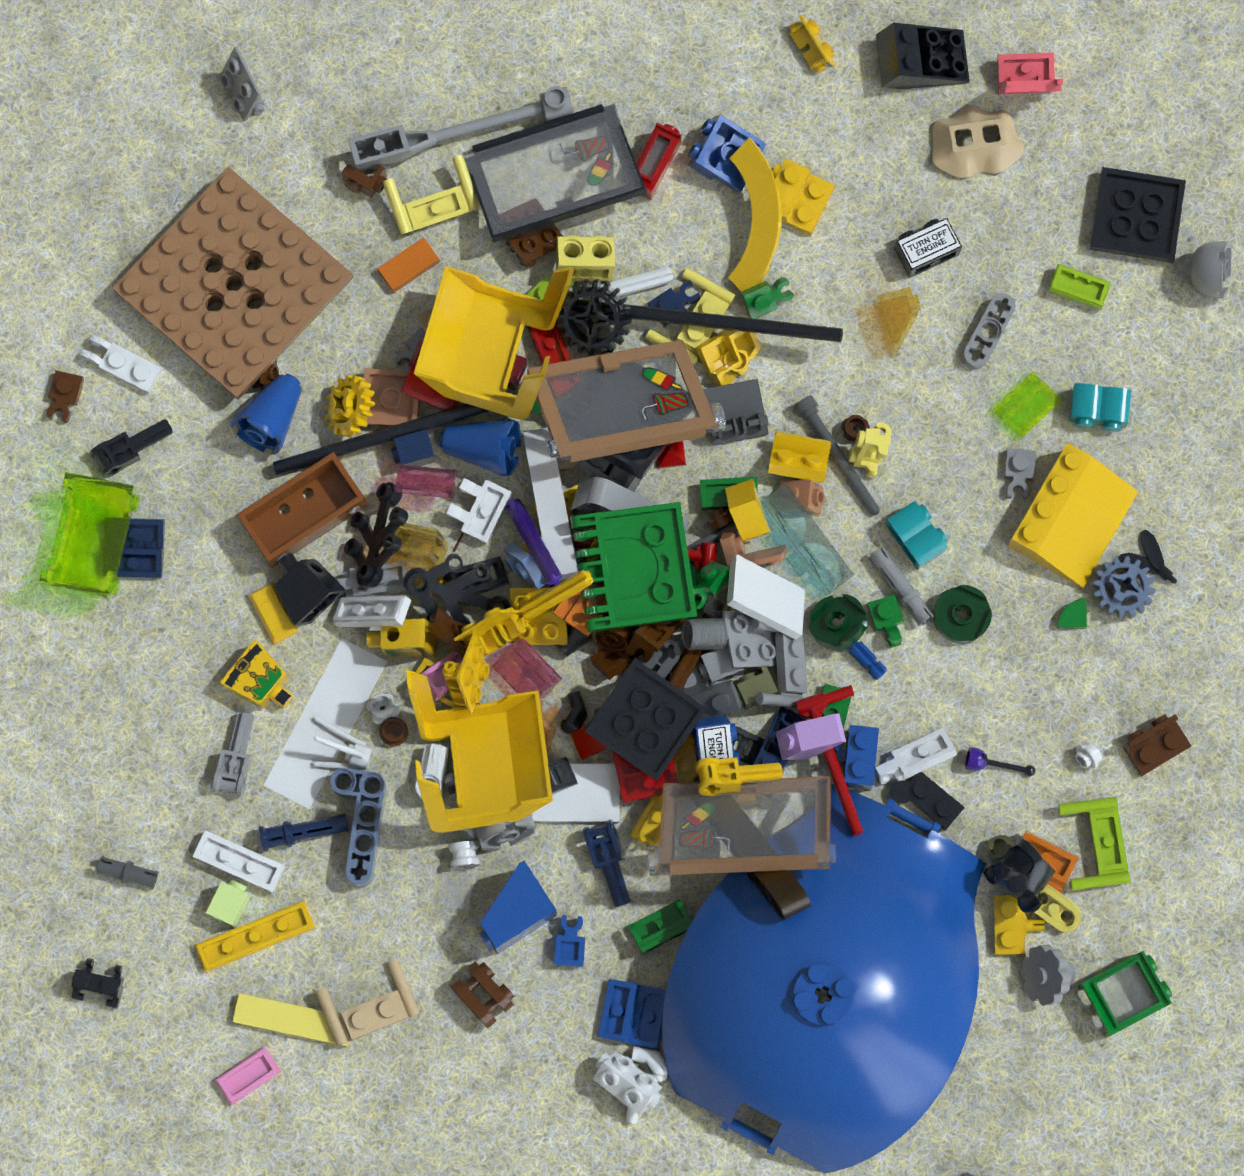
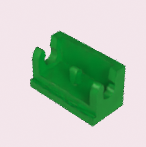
(660, 926)

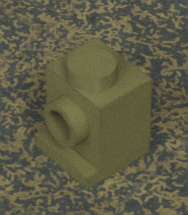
(753, 684)

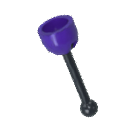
(977, 760)

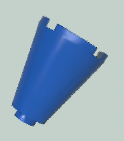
(269, 414)
(484, 444)

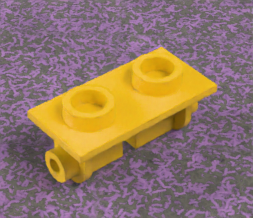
(819, 52)

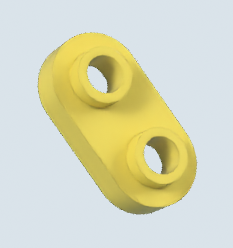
(1052, 910)

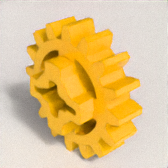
(349, 406)

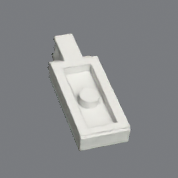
(916, 757)

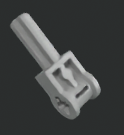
(235, 763)

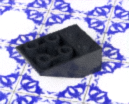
(921, 56)

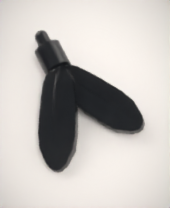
(1153, 559)

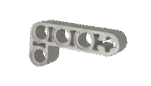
(604, 495)

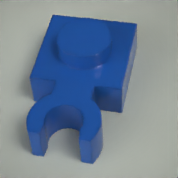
(570, 947)

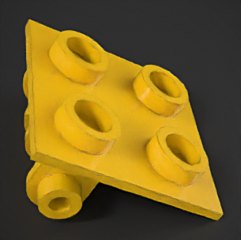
(544, 628)
(495, 629)
(467, 678)

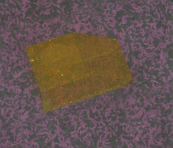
(898, 315)

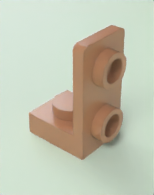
(734, 545)

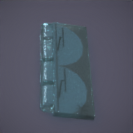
(810, 546)

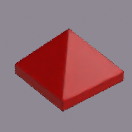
(672, 455)

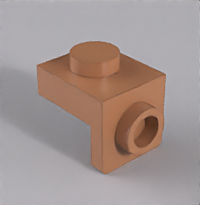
(808, 493)

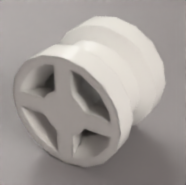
(464, 854)

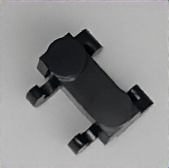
(98, 983)

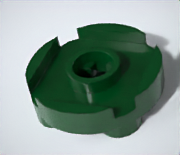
(978, 610)
(840, 636)

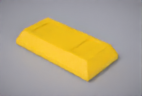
(272, 613)

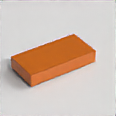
(408, 265)

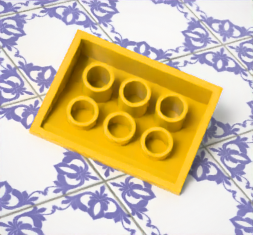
(1073, 516)

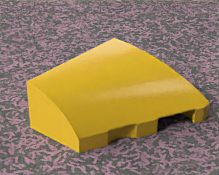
(728, 355)

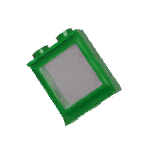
(1126, 993)

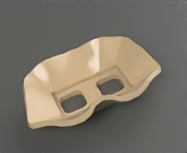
(979, 156)

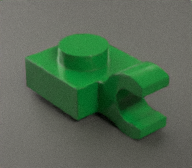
(710, 581)
(886, 616)

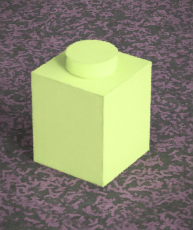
(229, 903)

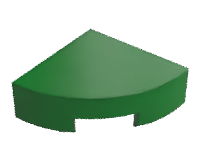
(1073, 616)

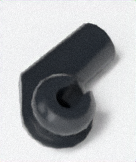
(577, 714)

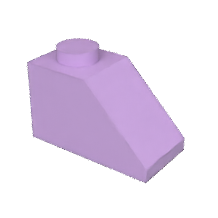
(810, 737)

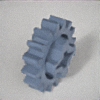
(1133, 592)

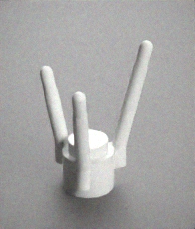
(356, 754)

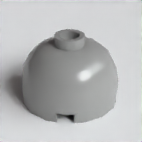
(1210, 268)
(512, 832)

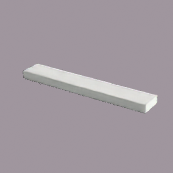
(550, 501)

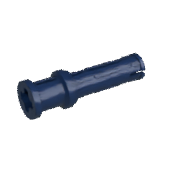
(289, 833)

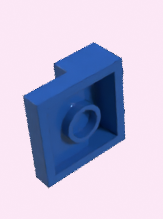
(716, 147)

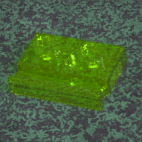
(1027, 405)

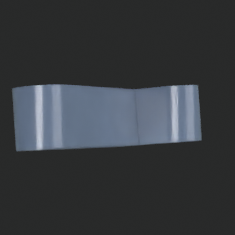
(359, 828)

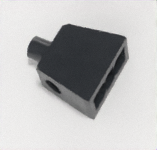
(306, 589)

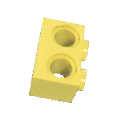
(585, 262)

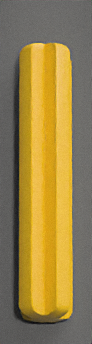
(556, 594)

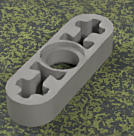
(991, 310)

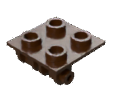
(534, 244)

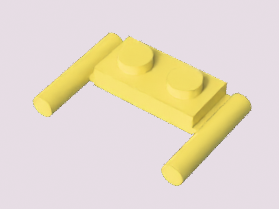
(434, 207)
(713, 301)

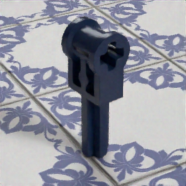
(606, 854)

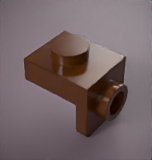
(360, 182)

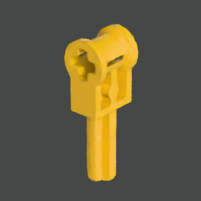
(728, 775)

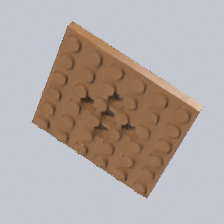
(232, 229)

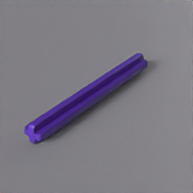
(534, 542)

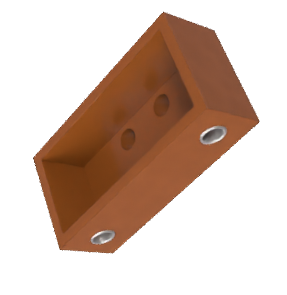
(333, 502)

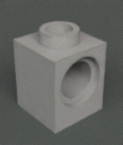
(717, 667)

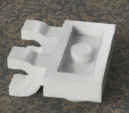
(485, 511)

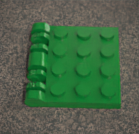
(640, 566)

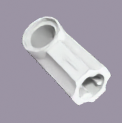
(434, 765)

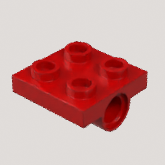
(636, 784)

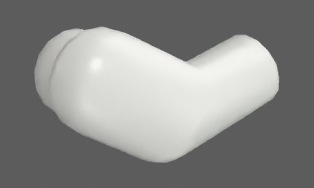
(653, 1059)

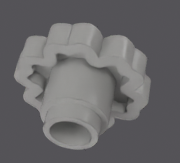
(1046, 974)

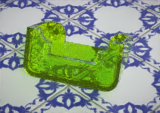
(90, 537)

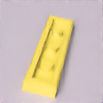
(283, 1018)

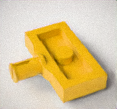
(1012, 926)

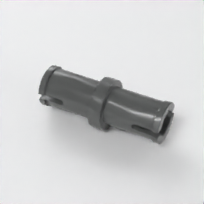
(127, 872)

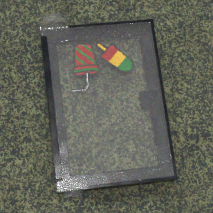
(554, 171)

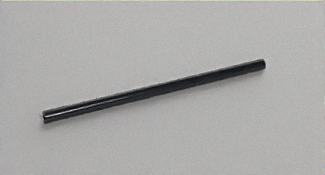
(726, 322)
(379, 437)

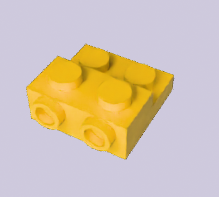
(801, 195)

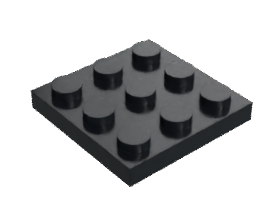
(1137, 215)
(645, 719)

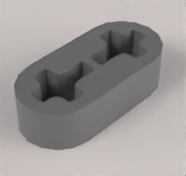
(669, 664)

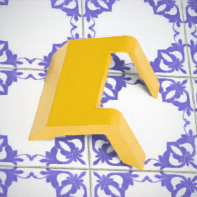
(477, 337)
(495, 757)

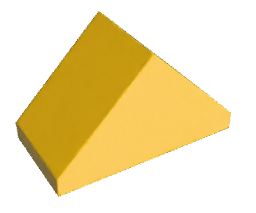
(747, 510)

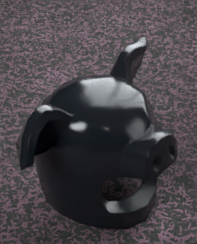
(1021, 875)

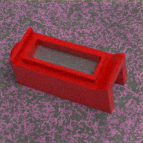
(658, 156)

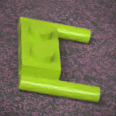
(1106, 841)

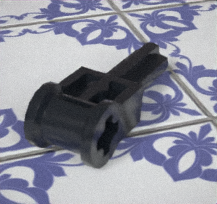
(124, 450)

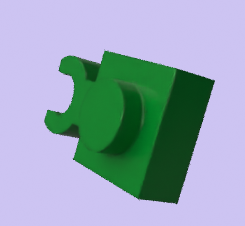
(762, 298)

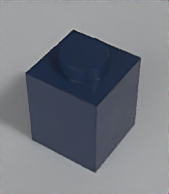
(413, 449)

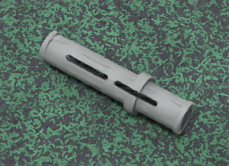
(905, 592)

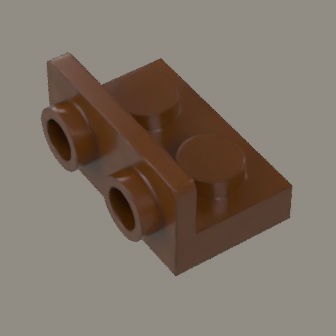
(1157, 745)

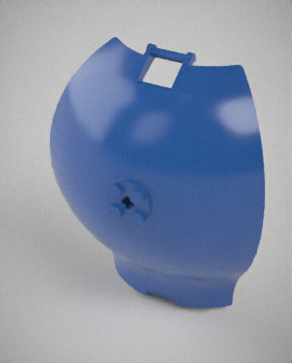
(901, 974)

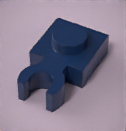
(674, 301)

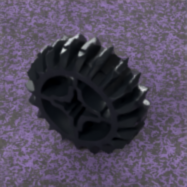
(595, 305)

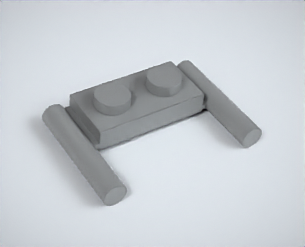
(790, 669)

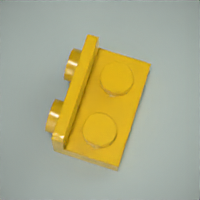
(799, 457)

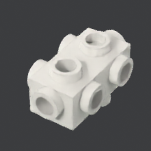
(628, 1084)

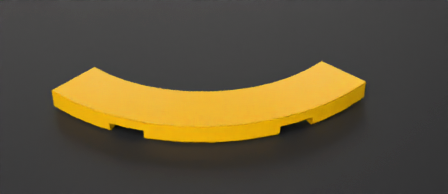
(765, 216)

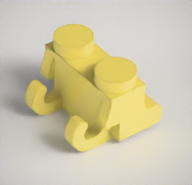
(870, 448)

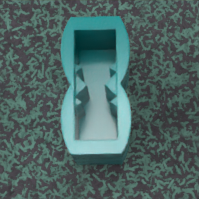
(1100, 406)
(917, 534)

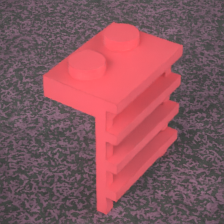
(1027, 73)

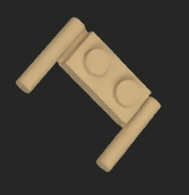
(372, 1014)

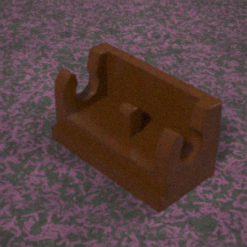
(652, 638)

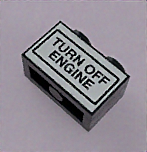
(927, 247)

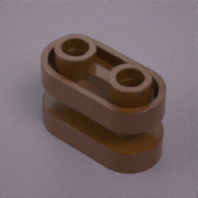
(482, 976)

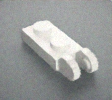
(124, 365)

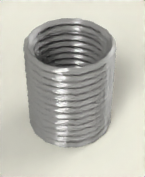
(704, 633)

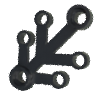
(370, 567)
(451, 591)

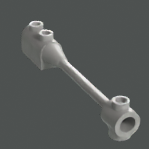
(397, 145)

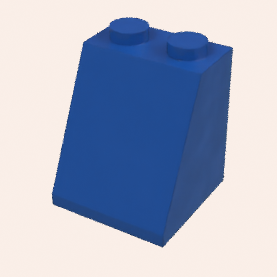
(516, 911)

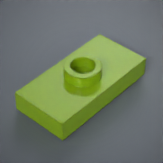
(1079, 286)

